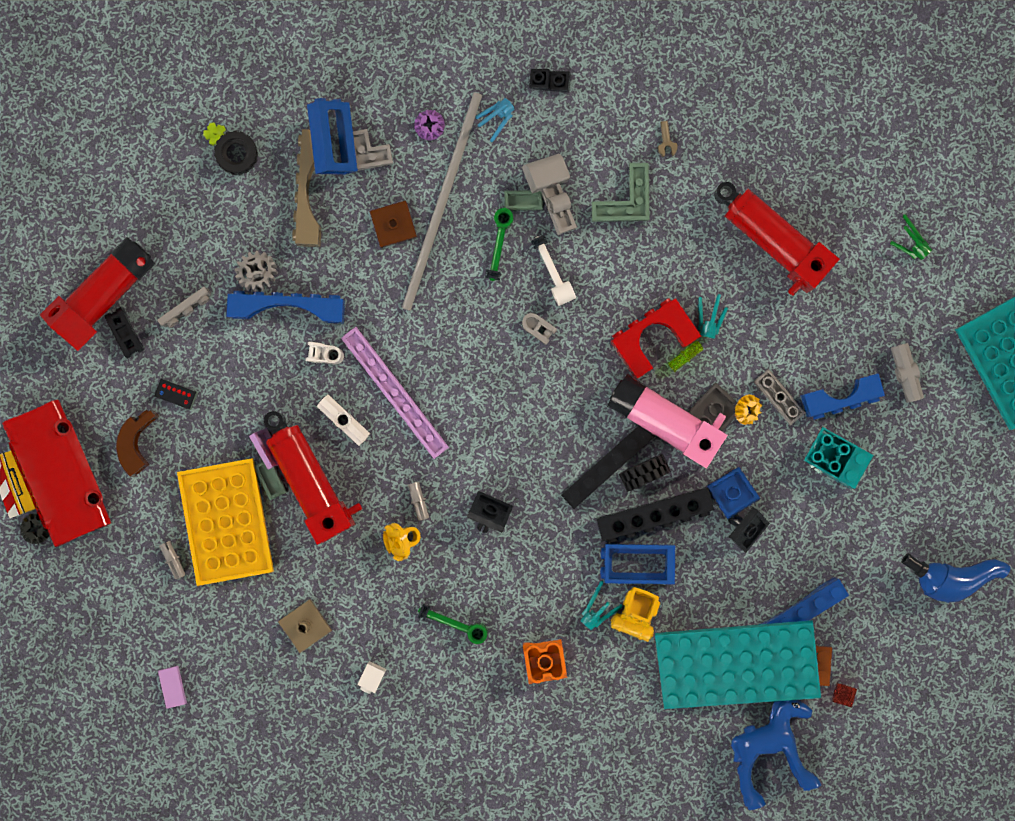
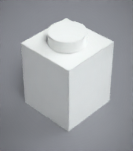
(371, 677)

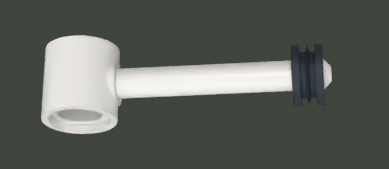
(562, 291)

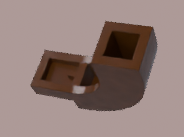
(127, 442)

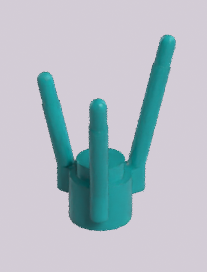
(710, 328)
(593, 619)

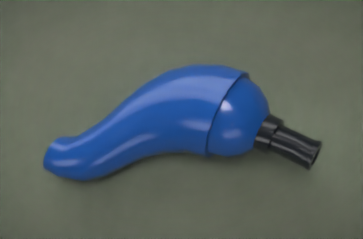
(954, 583)

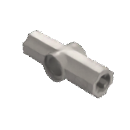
(907, 373)

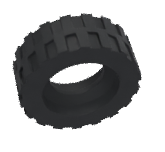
(235, 138)

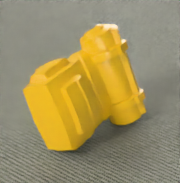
(637, 614)

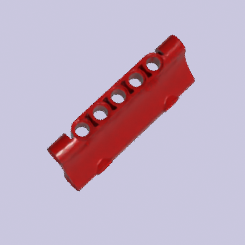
(56, 473)

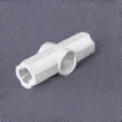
(352, 428)

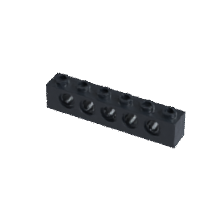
(700, 496)

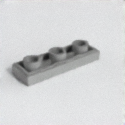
(185, 308)
(771, 388)

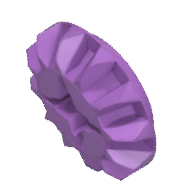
(424, 132)

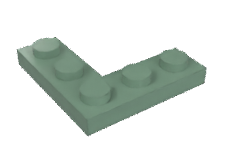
(633, 210)

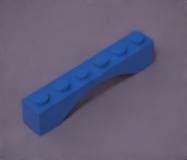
(246, 306)
(813, 604)

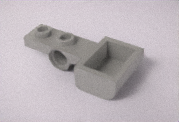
(546, 176)

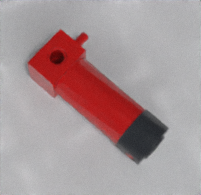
(97, 293)

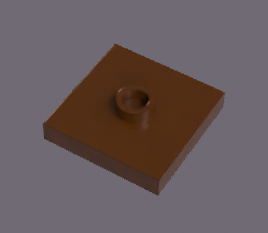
(393, 224)

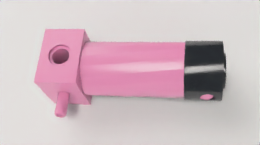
(667, 420)

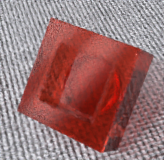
(844, 694)

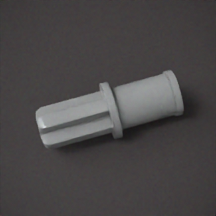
(418, 501)
(172, 560)

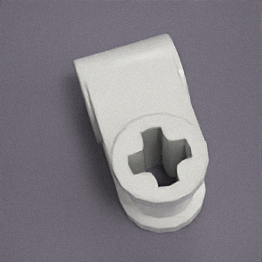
(321, 353)

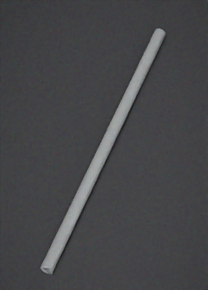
(442, 200)

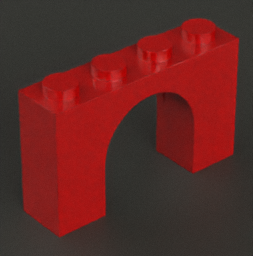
(669, 315)

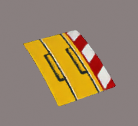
(12, 487)

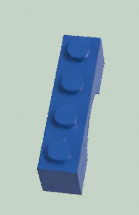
(865, 389)

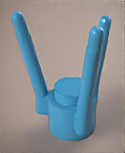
(502, 109)

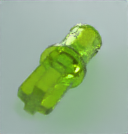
(685, 356)

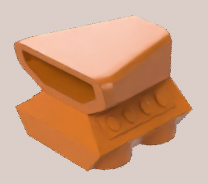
(544, 661)

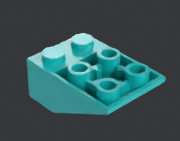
(838, 458)

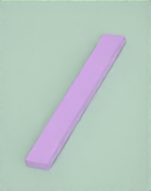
(395, 392)

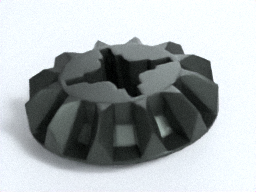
(31, 537)

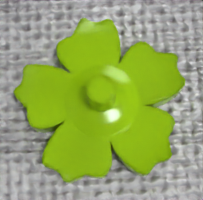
(213, 133)

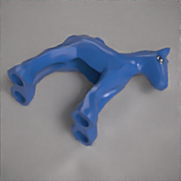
(769, 740)

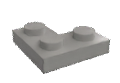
(368, 156)

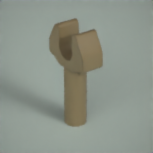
(666, 140)

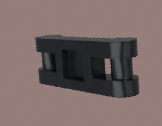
(124, 332)

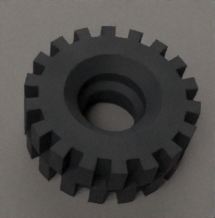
(644, 472)

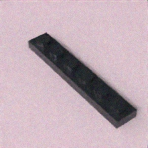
(607, 466)

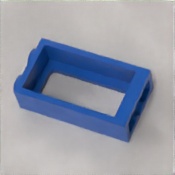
(321, 137)
(666, 577)

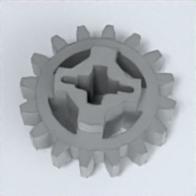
(256, 274)

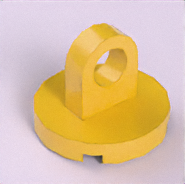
(397, 542)

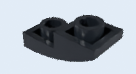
(550, 80)

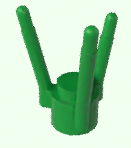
(920, 248)

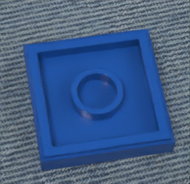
(733, 493)

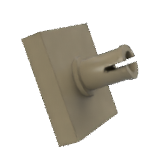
(305, 626)

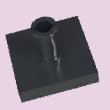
(489, 512)
(747, 528)

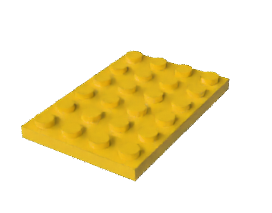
(225, 522)

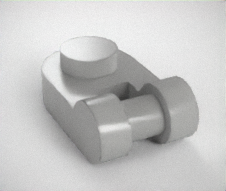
(533, 322)

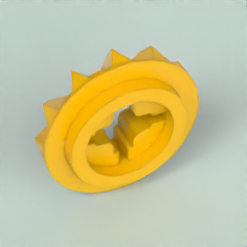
(741, 409)

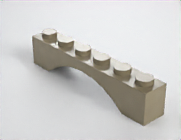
(307, 229)

